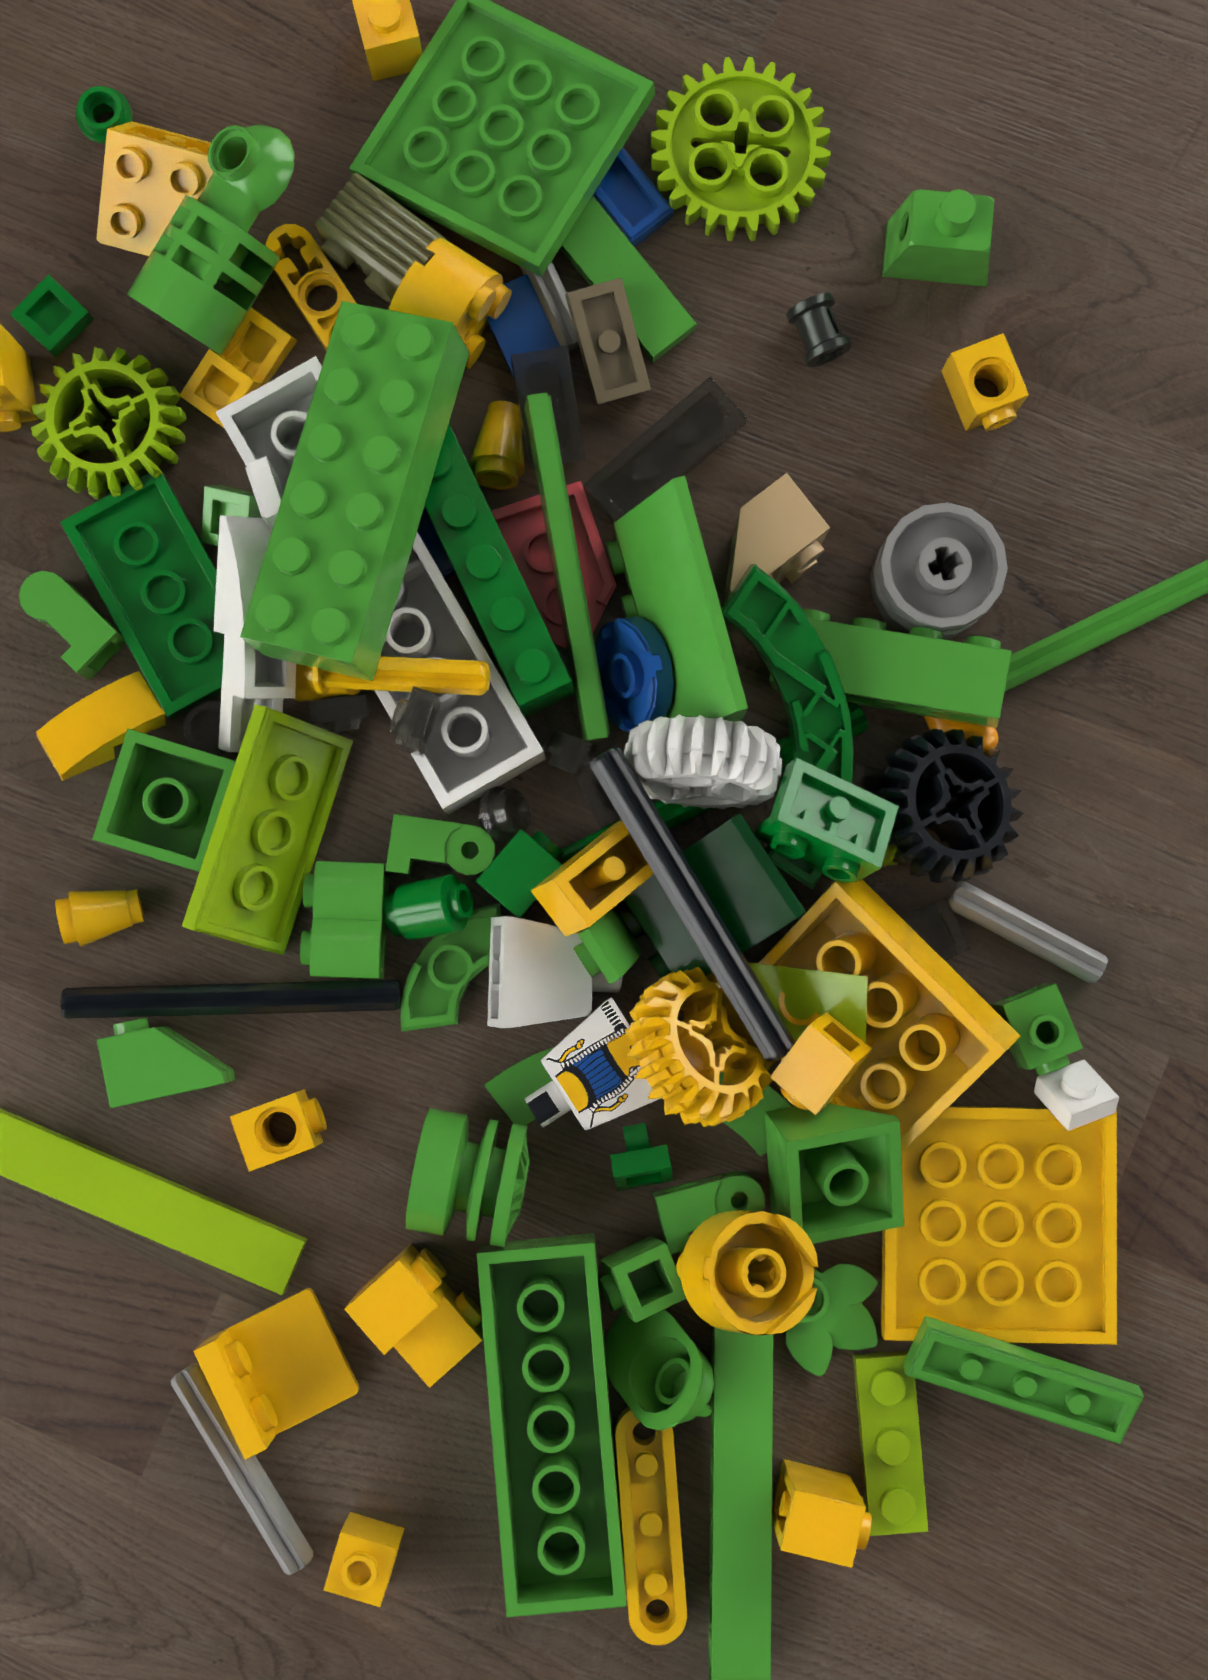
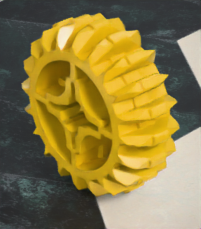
(688, 1055)

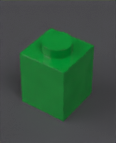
(519, 869)

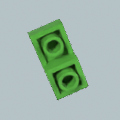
(608, 947)

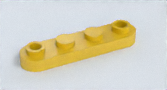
(650, 1530)

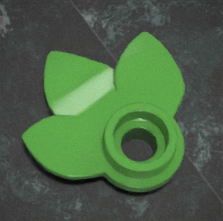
(834, 1318)

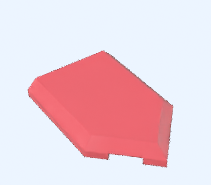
(527, 540)

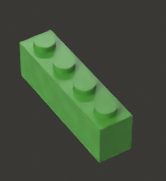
(916, 670)

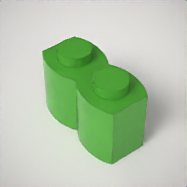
(347, 920)

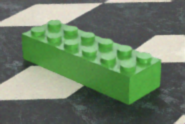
(356, 490)
(551, 1425)

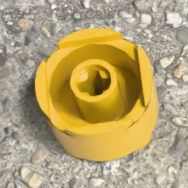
(453, 290)
(780, 1272)

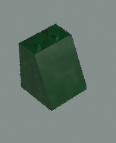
(741, 886)

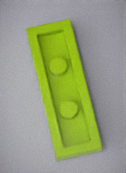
(890, 1444)

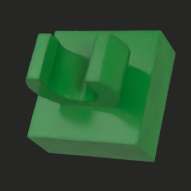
(641, 1163)

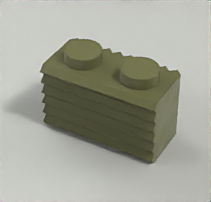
(374, 235)

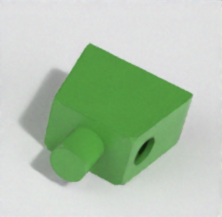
(940, 238)

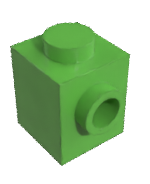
(1043, 1027)
(641, 1279)

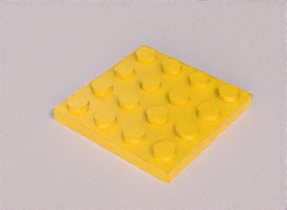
(1006, 1229)

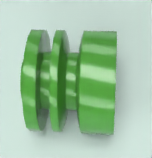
(467, 1177)

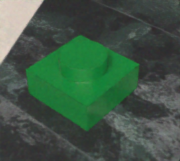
(52, 316)

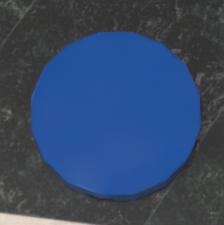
(634, 672)

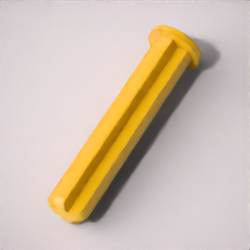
(403, 673)

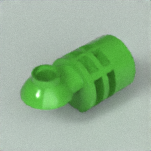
(205, 261)

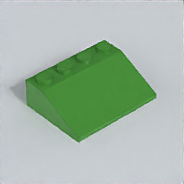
(675, 591)

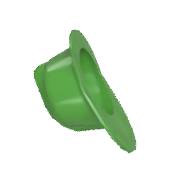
(658, 1370)

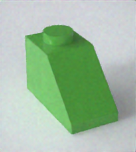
(155, 1063)

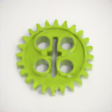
(744, 101)

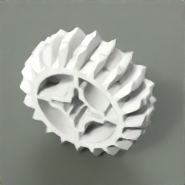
(704, 761)

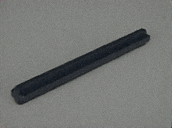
(692, 904)
(231, 999)

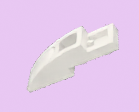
(246, 672)

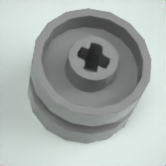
(957, 545)

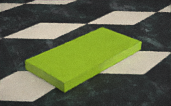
(267, 831)

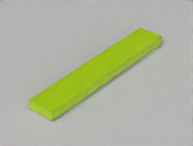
(148, 1204)

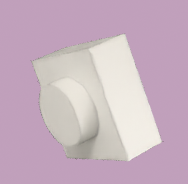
(1076, 1095)

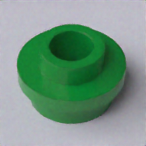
(94, 103)

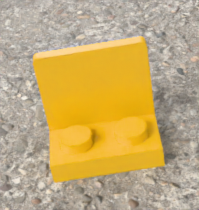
(145, 182)
(276, 1370)

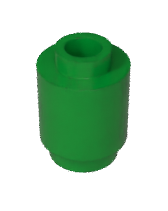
(428, 908)

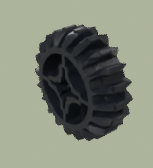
(972, 824)

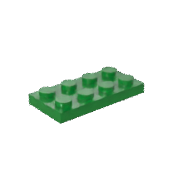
(156, 588)

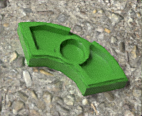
(445, 971)

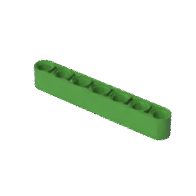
(740, 1506)

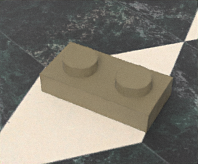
(607, 341)

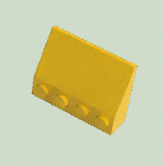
(922, 1020)

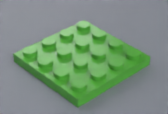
(503, 132)

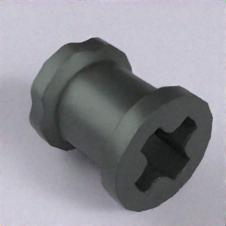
(819, 329)

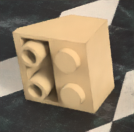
(778, 534)

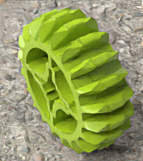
(67, 438)

